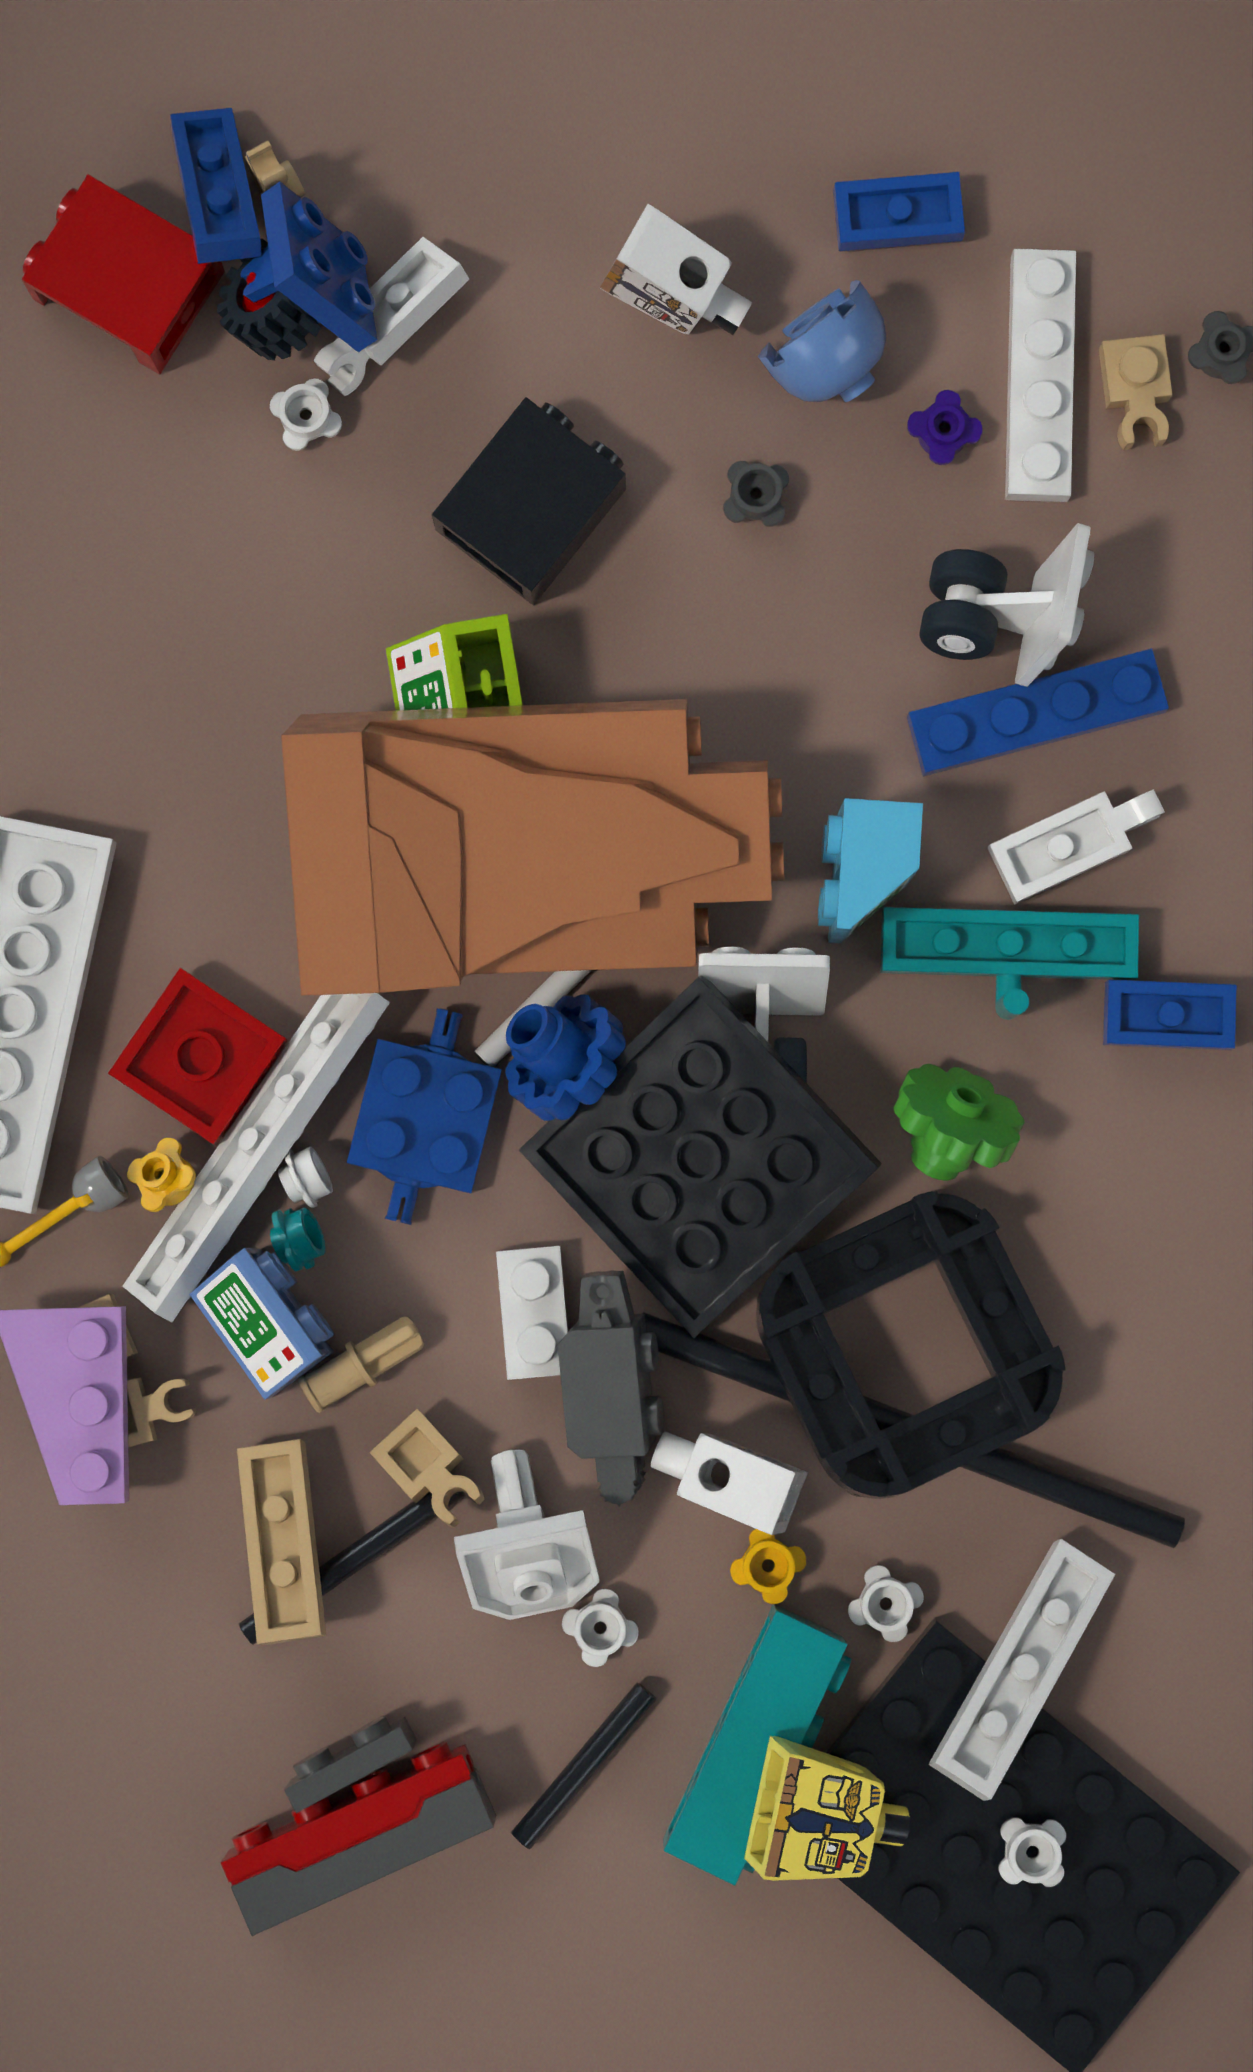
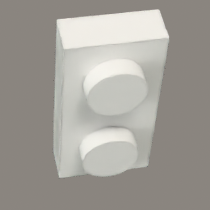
(532, 1310)

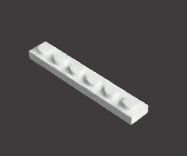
(252, 1150)

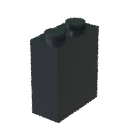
(531, 499)

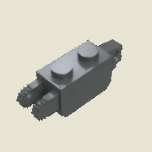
(608, 1385)

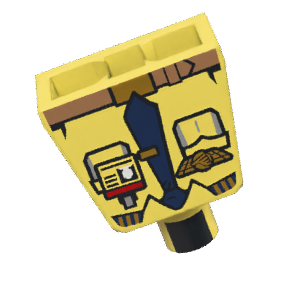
(818, 1816)

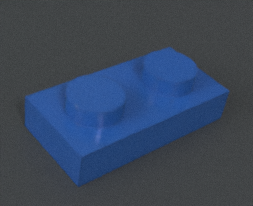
(898, 211)
(1169, 1014)

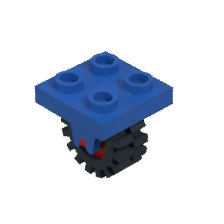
(303, 279)

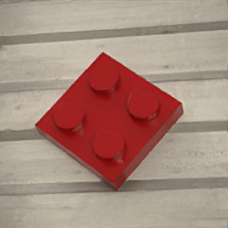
(198, 1056)

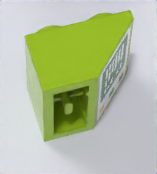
(456, 667)

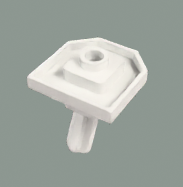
(530, 1559)

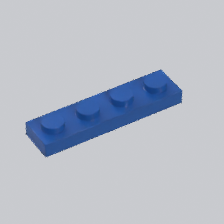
(1038, 714)

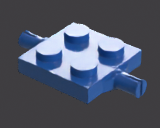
(424, 1116)

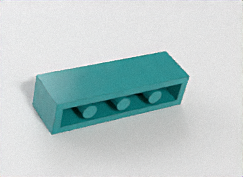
(773, 1697)

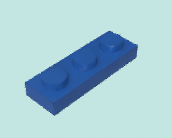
(215, 185)

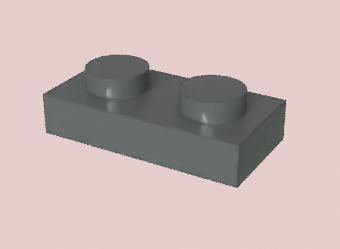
(325, 1774)

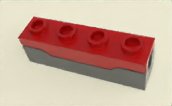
(357, 1838)

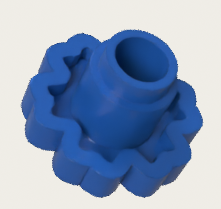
(562, 1055)

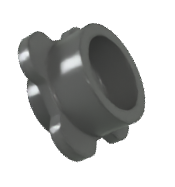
(1209, 358)
(759, 476)

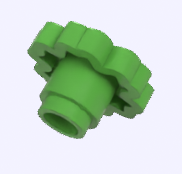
(956, 1121)

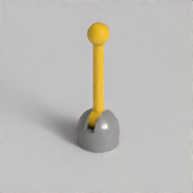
(94, 1188)

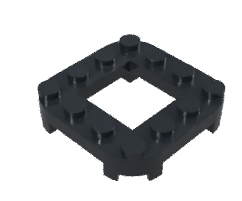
(992, 1305)

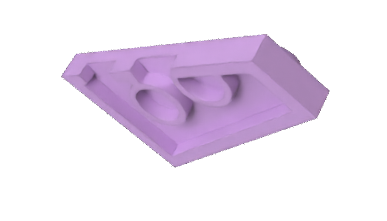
(75, 1395)

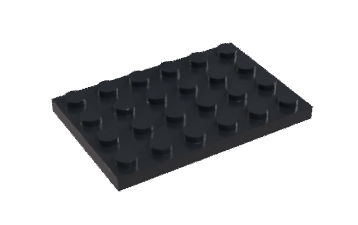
(1046, 1958)

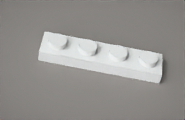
(1040, 375)
(1022, 1670)

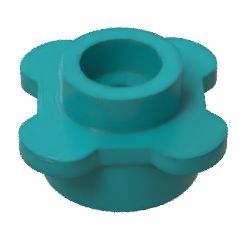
(297, 1238)

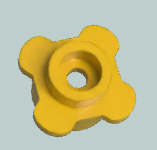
(173, 1184)
(772, 1583)

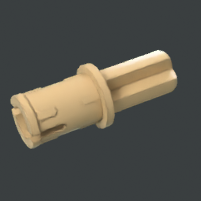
(361, 1363)

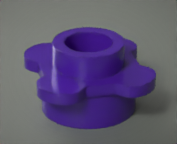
(942, 445)

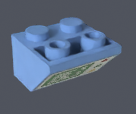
(263, 1320)

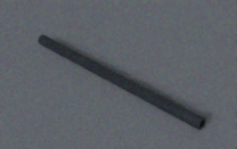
(996, 1465)

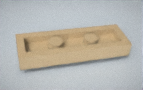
(281, 1542)

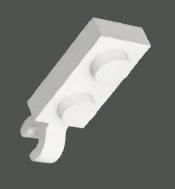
(403, 303)
(1069, 843)

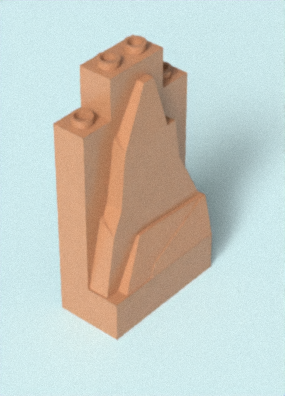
(514, 841)

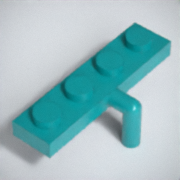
(1009, 947)

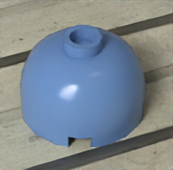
(830, 347)

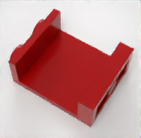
(121, 271)

